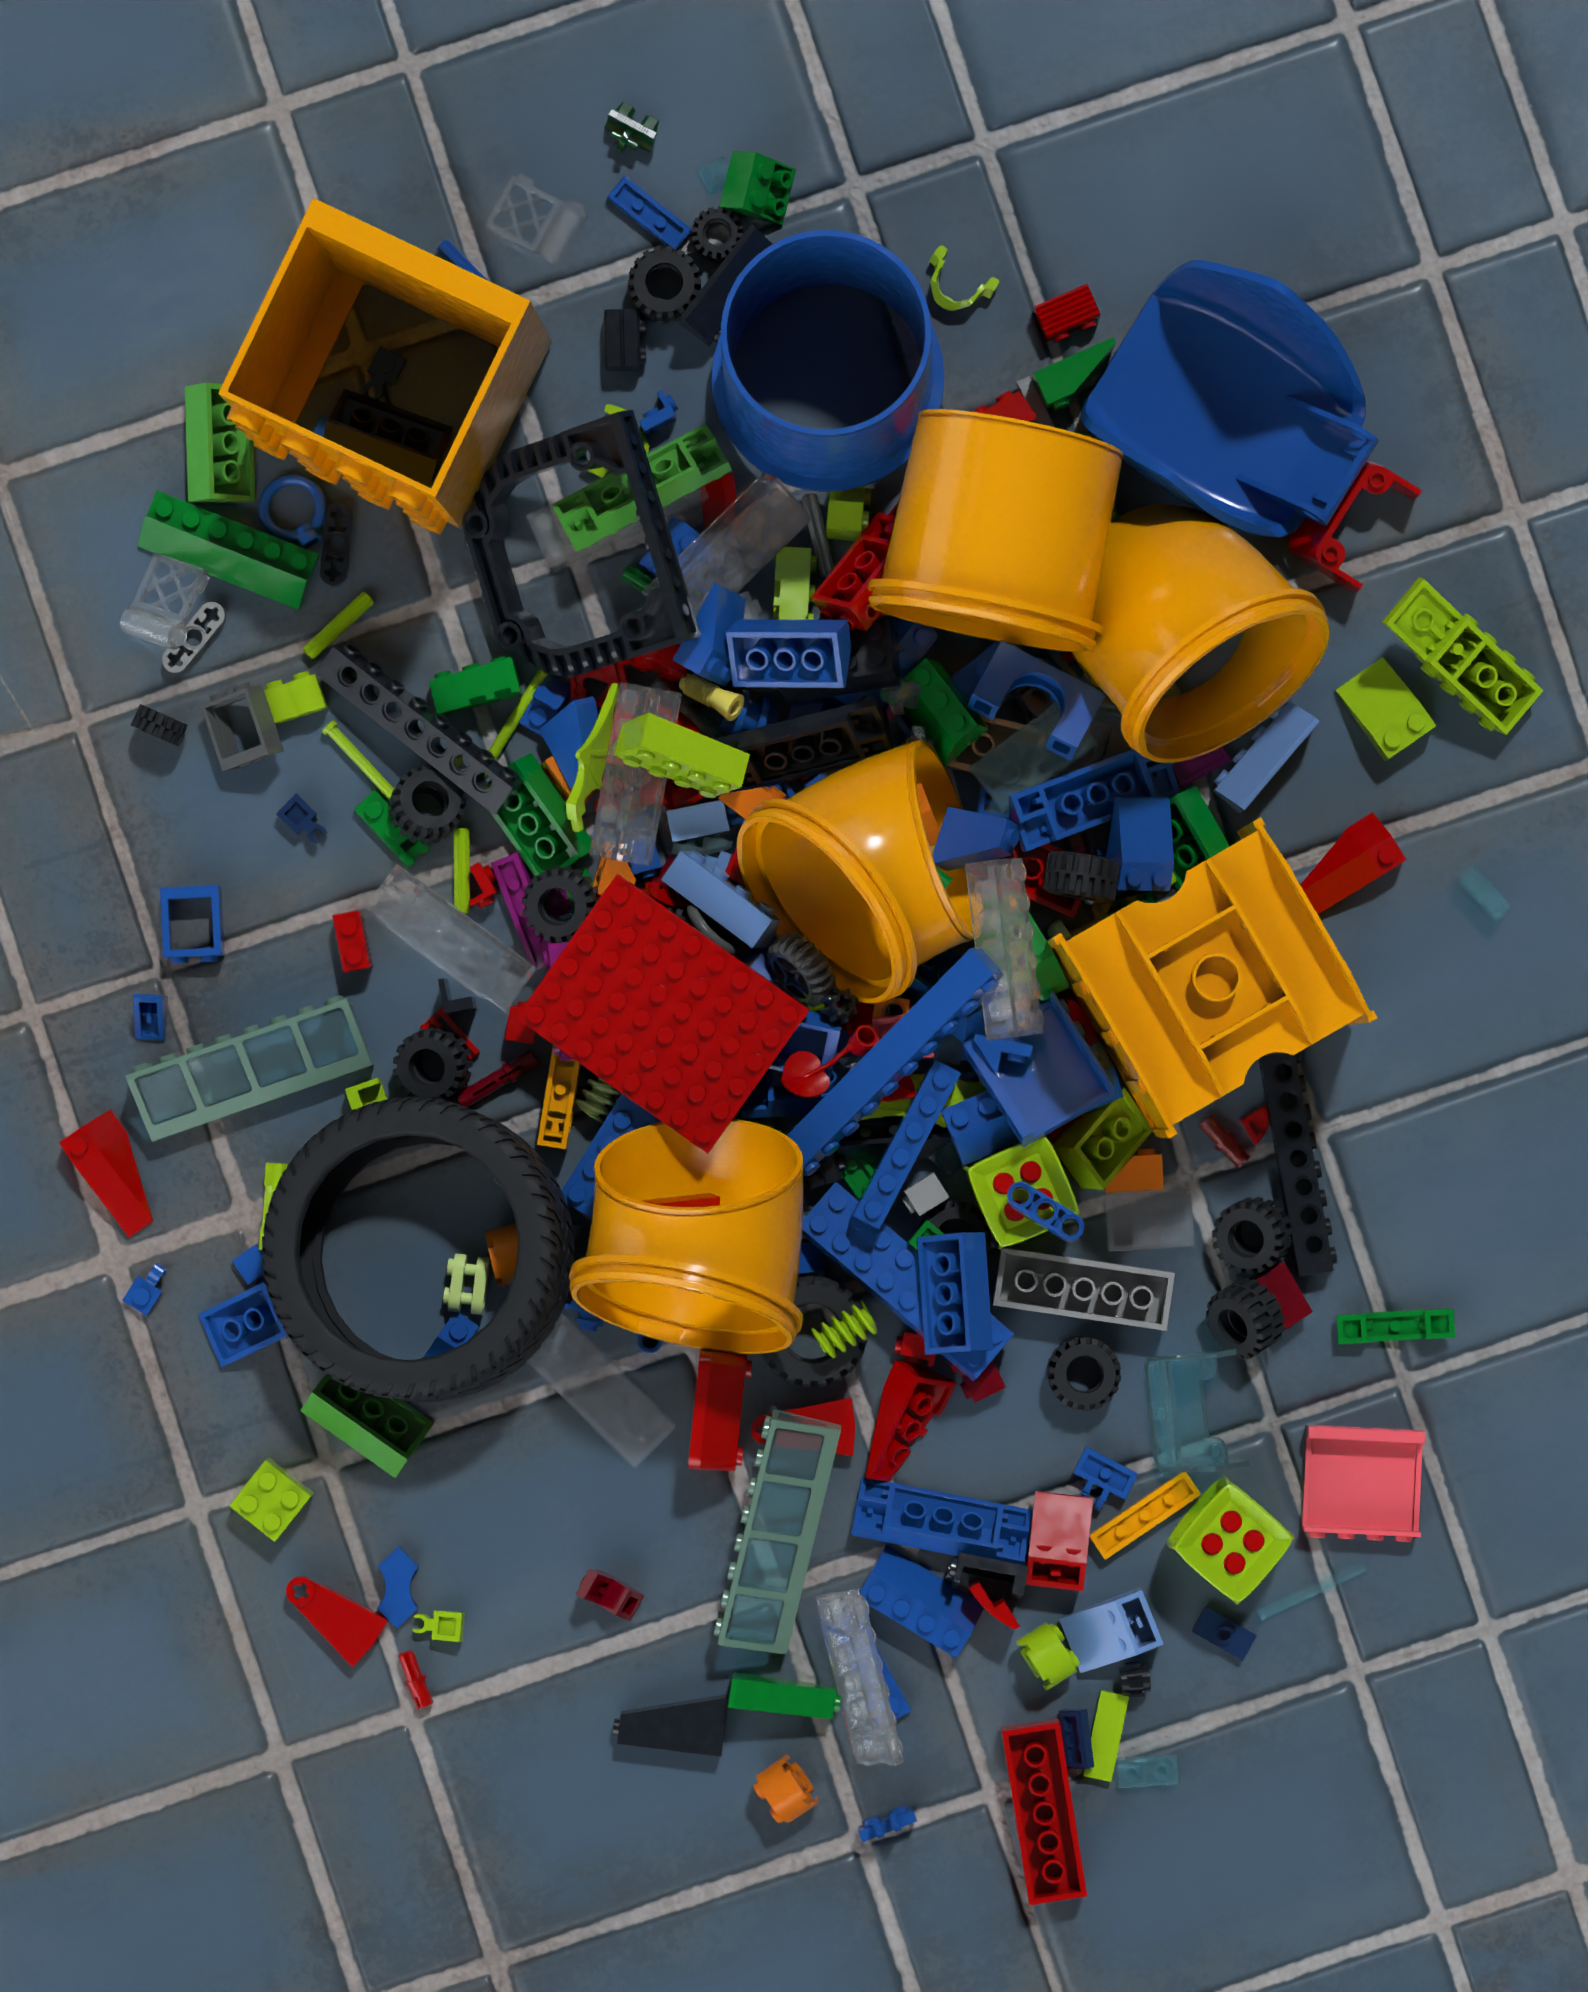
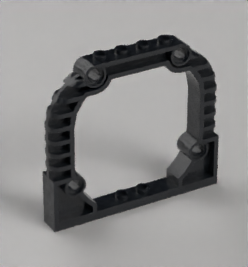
(667, 613)

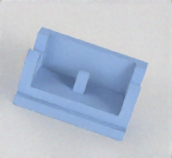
(697, 820)

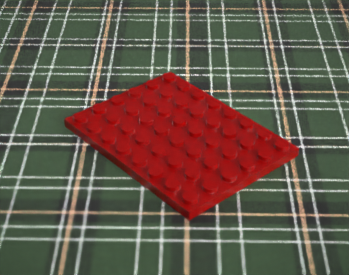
(662, 1013)

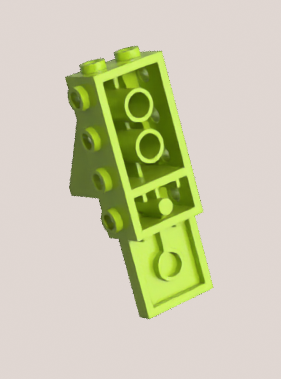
(1463, 658)

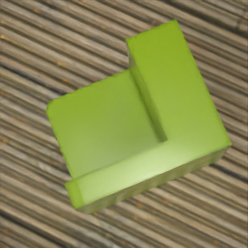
(366, 1093)

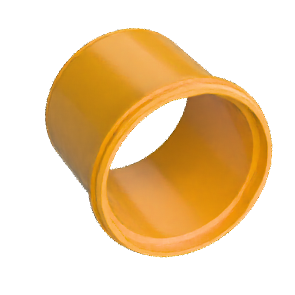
(1001, 531)

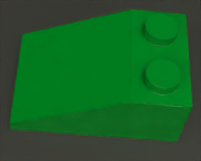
(1064, 379)

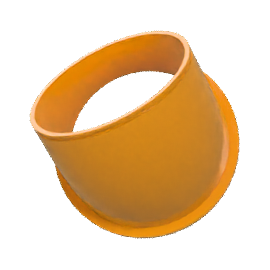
(1171, 595)
(858, 872)
(697, 1273)

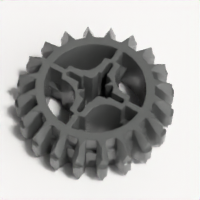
(801, 969)

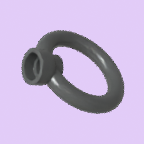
(731, 942)

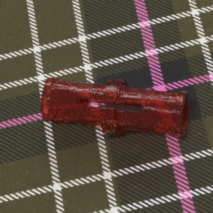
(1224, 1141)

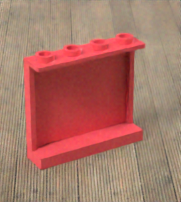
(1362, 1482)

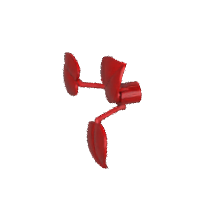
(806, 1076)

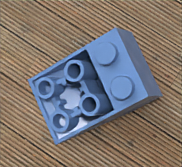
(1111, 1630)

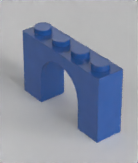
(1015, 668)

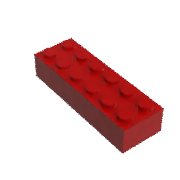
(1043, 1811)

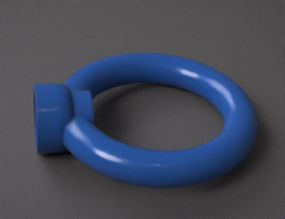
(306, 534)

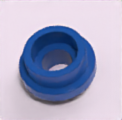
(588, 1321)

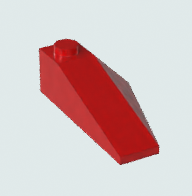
(108, 1165)

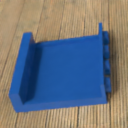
(1054, 1085)

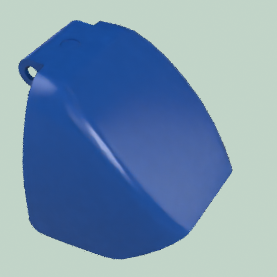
(1235, 401)

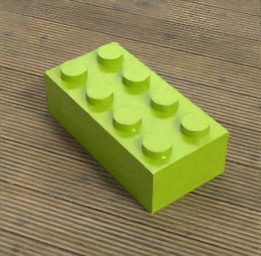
(681, 755)

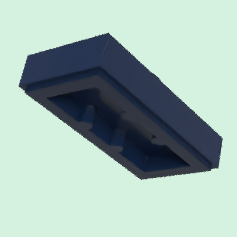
(1224, 1633)
(1076, 1738)

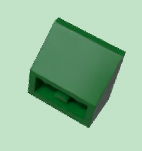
(757, 187)

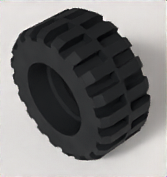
(826, 1369)

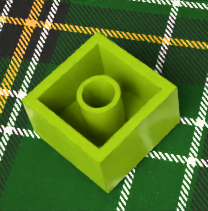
(271, 1499)

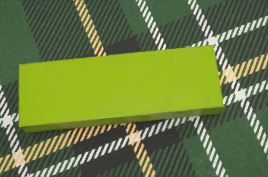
(1107, 1734)

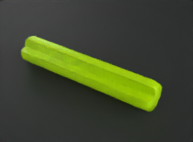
(338, 625)
(461, 869)

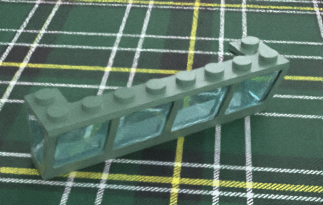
(249, 1068)
(777, 1533)

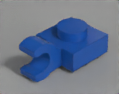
(144, 1292)

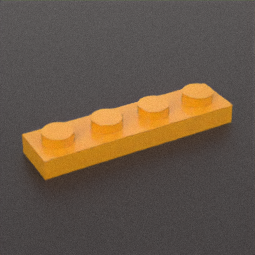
(1144, 1514)

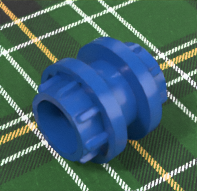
(752, 716)

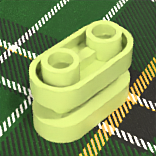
(458, 1269)

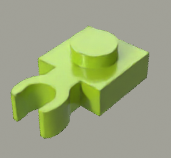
(444, 1625)

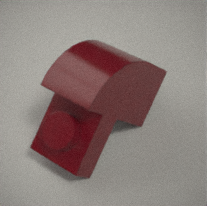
(610, 1593)

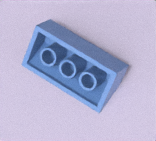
(1265, 756)
(722, 900)

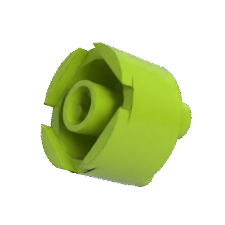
(1047, 1655)

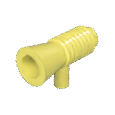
(723, 701)

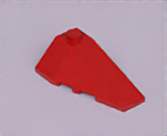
(1354, 861)
(906, 1407)

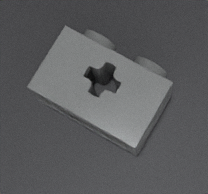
(924, 1194)

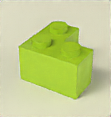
(847, 515)

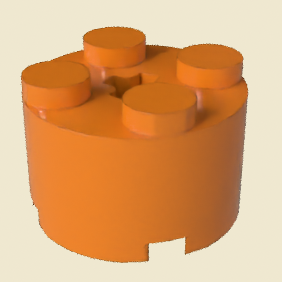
(503, 1252)
(785, 1789)

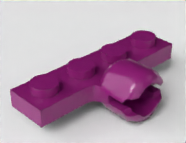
(512, 881)

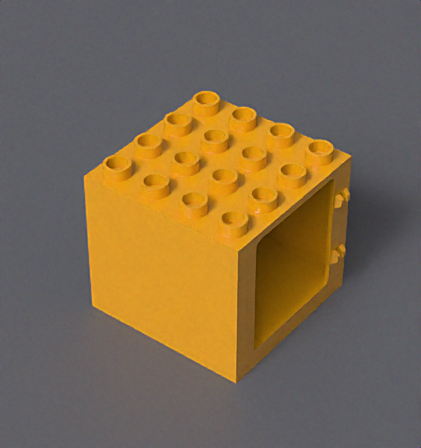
(302, 321)

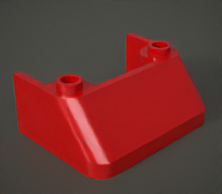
(1314, 542)
(718, 1411)

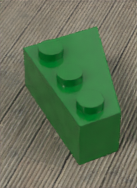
(475, 686)

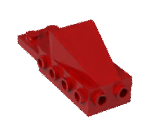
(845, 589)

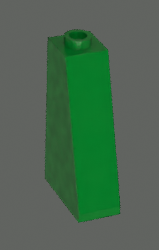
(782, 1696)

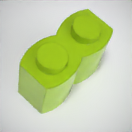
(295, 698)

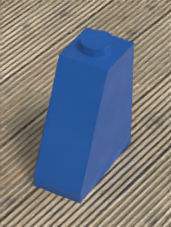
(567, 734)
(973, 838)

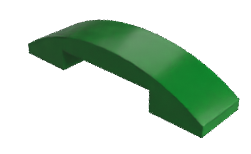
(1395, 1325)

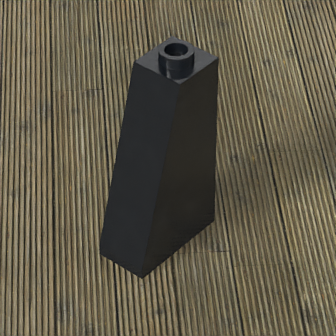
(681, 1726)

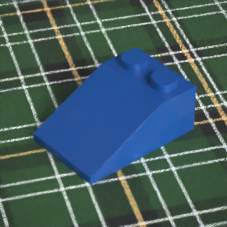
(709, 653)
(1142, 843)
(242, 1325)

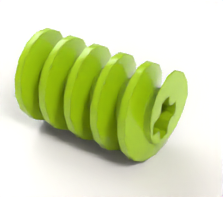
(845, 1330)

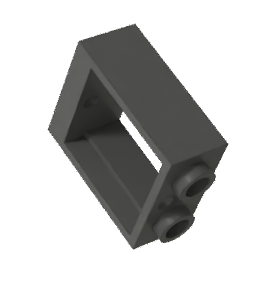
(222, 733)

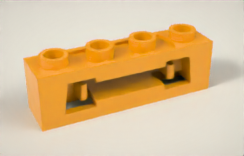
(559, 1102)

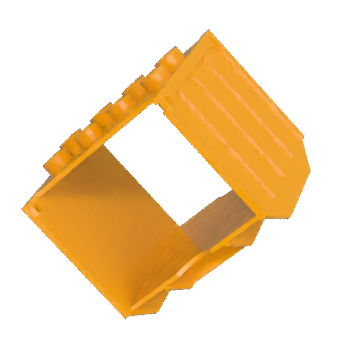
(1210, 980)

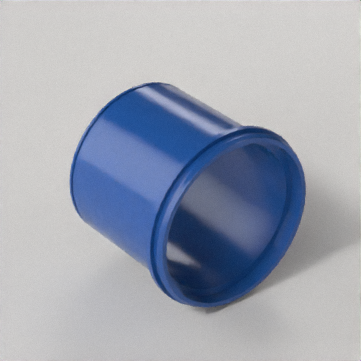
(825, 457)

